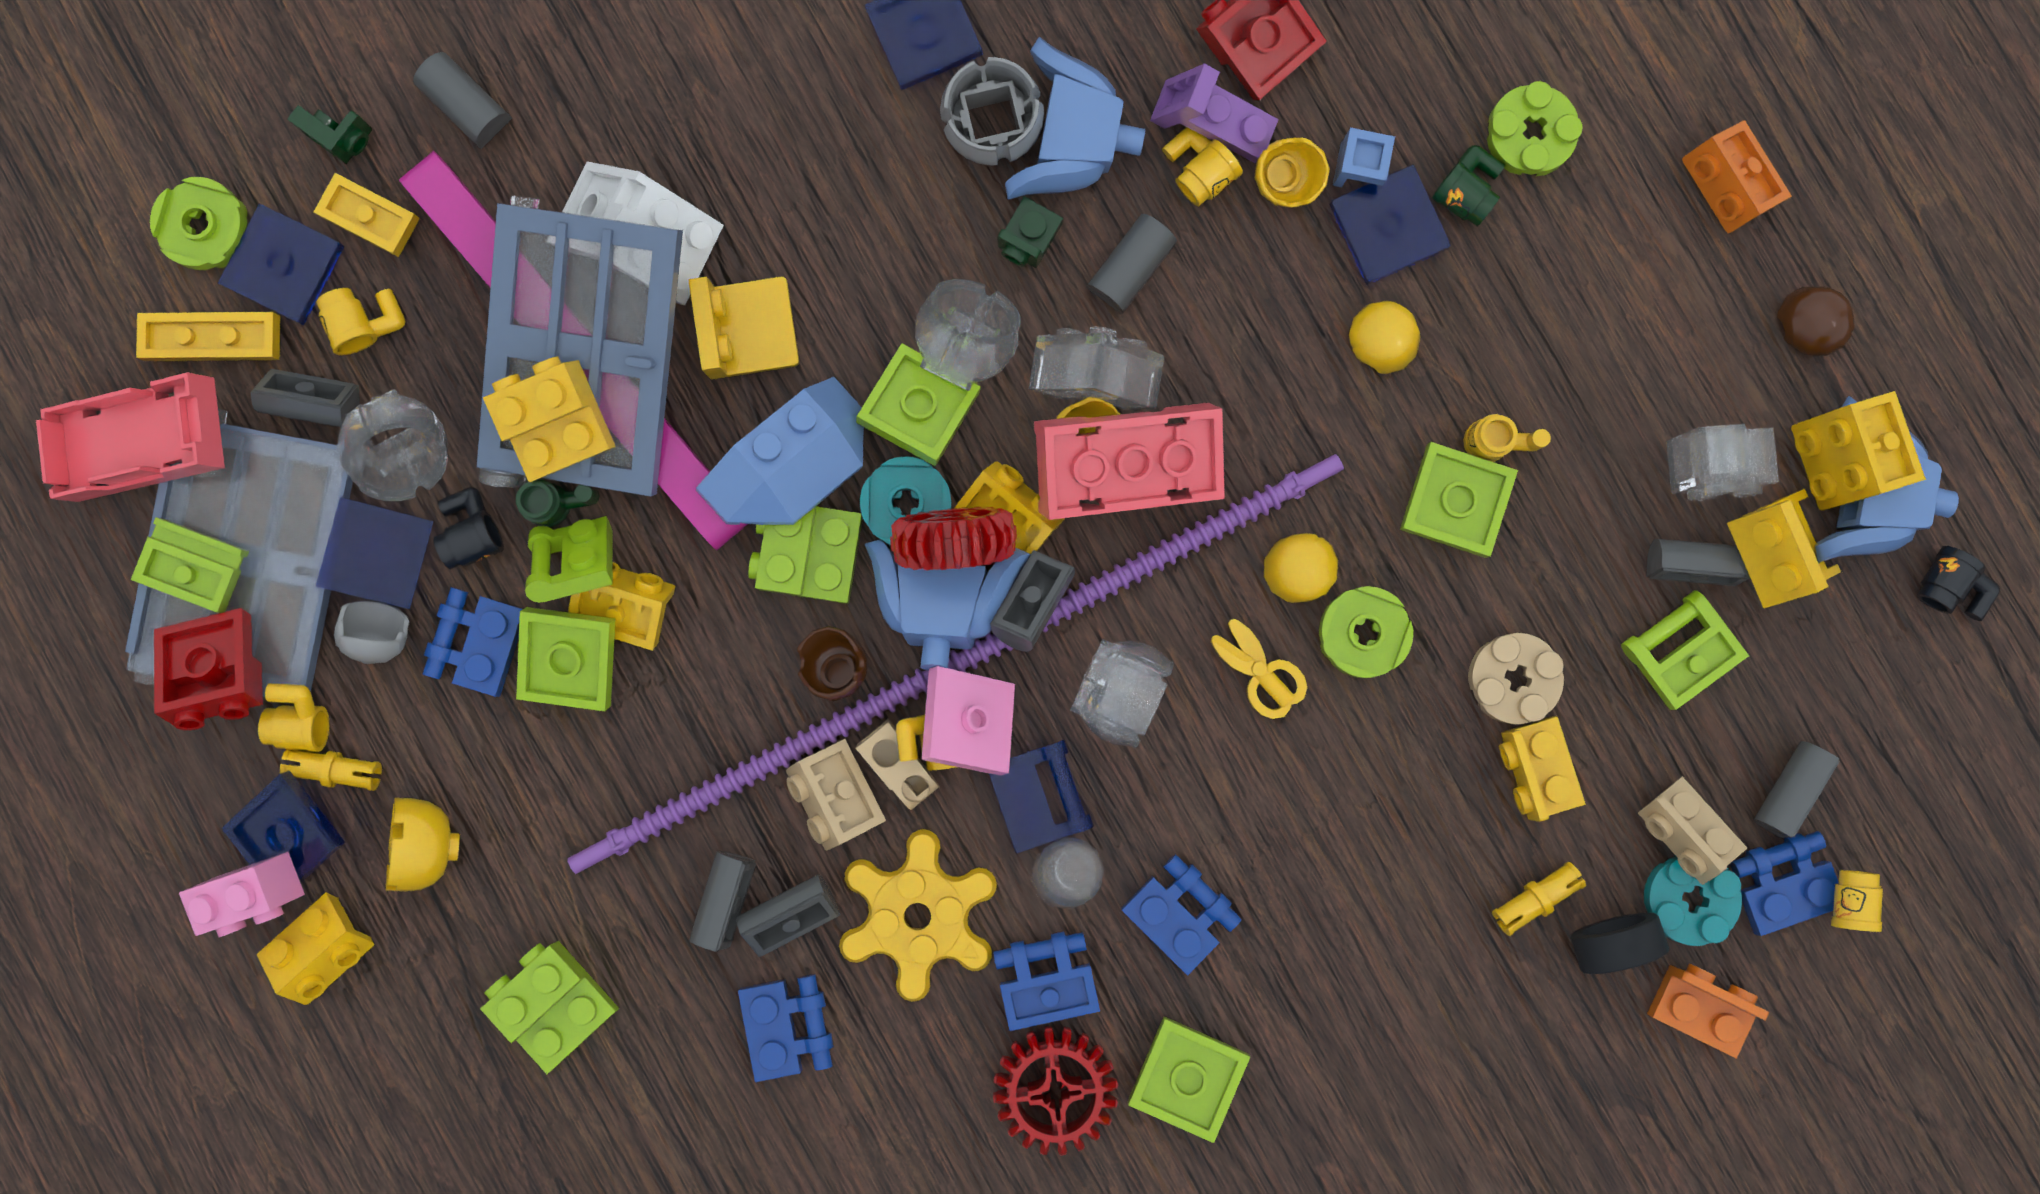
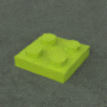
(916, 407)
(1458, 500)
(565, 659)
(1188, 1079)

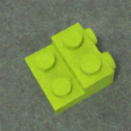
(810, 557)
(548, 1005)

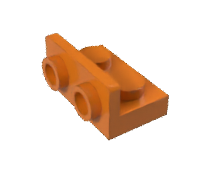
(1736, 176)
(1705, 1011)

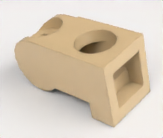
(906, 778)

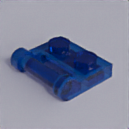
(1025, 802)

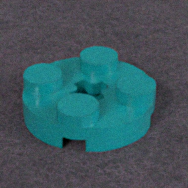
(889, 482)
(1707, 922)

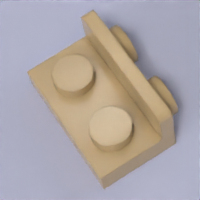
(834, 795)
(1692, 831)

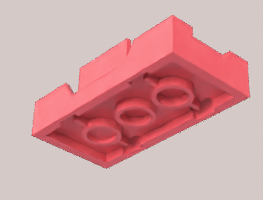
(131, 438)
(1130, 461)

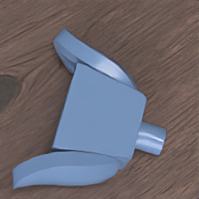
(1078, 130)
(1891, 518)
(939, 605)

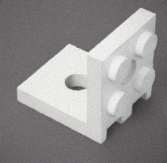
(635, 198)

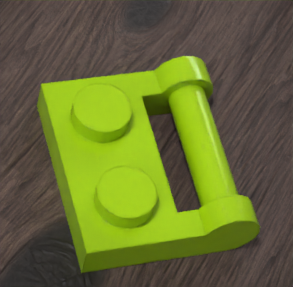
(585, 559)
(1694, 662)

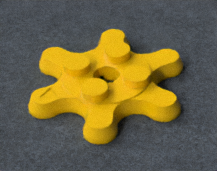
(925, 883)

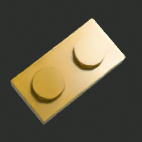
(366, 215)

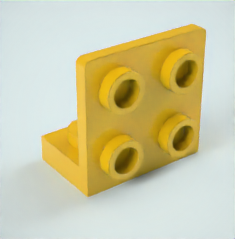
(743, 326)
(1857, 451)

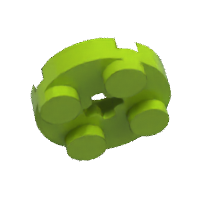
(1534, 104)
(179, 241)
(1389, 621)

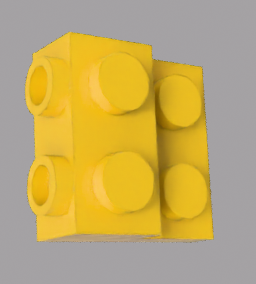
(549, 417)

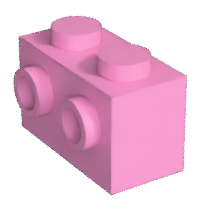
(243, 893)

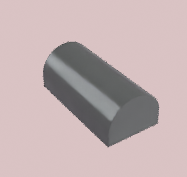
(460, 98)
(1132, 262)
(305, 397)
(1696, 562)
(1031, 601)
(1796, 790)
(722, 901)
(788, 915)

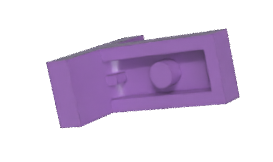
(1214, 112)

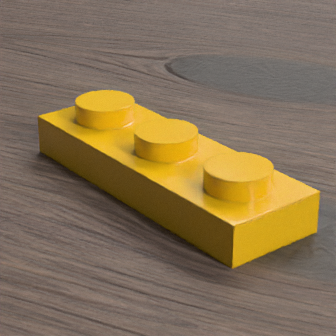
(208, 336)

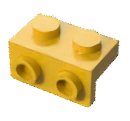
(313, 951)

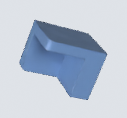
(1364, 157)

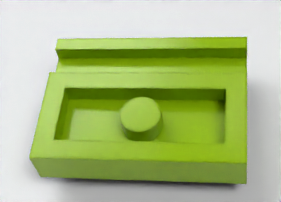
(189, 565)

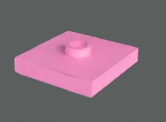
(968, 721)

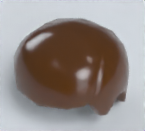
(1816, 320)
(831, 663)

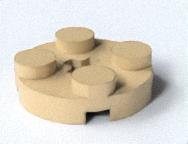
(1540, 666)

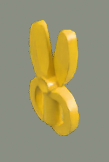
(1252, 662)

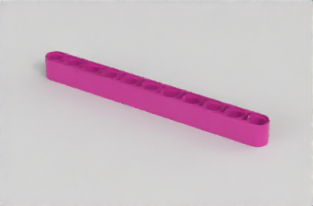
(473, 234)

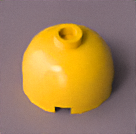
(418, 845)

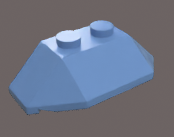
(789, 459)

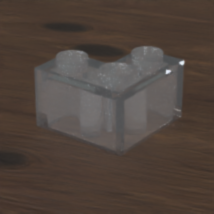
(1097, 367)
(1722, 461)

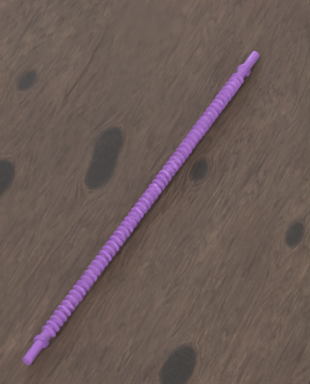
(621, 839)

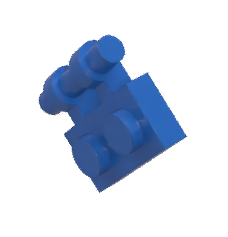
(487, 647)
(1789, 897)
(1171, 924)
(1048, 995)
(772, 1032)

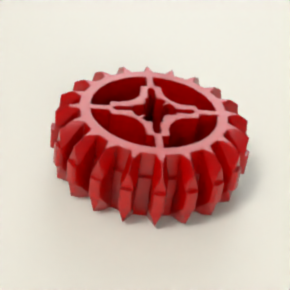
(953, 538)
(1059, 1131)

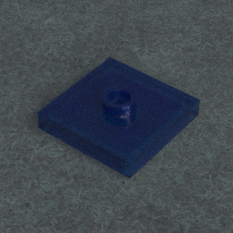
(923, 37)
(1390, 225)
(281, 264)
(374, 553)
(284, 821)

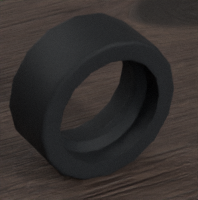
(1619, 943)

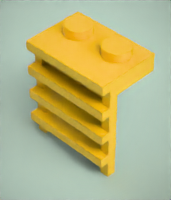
(1780, 551)

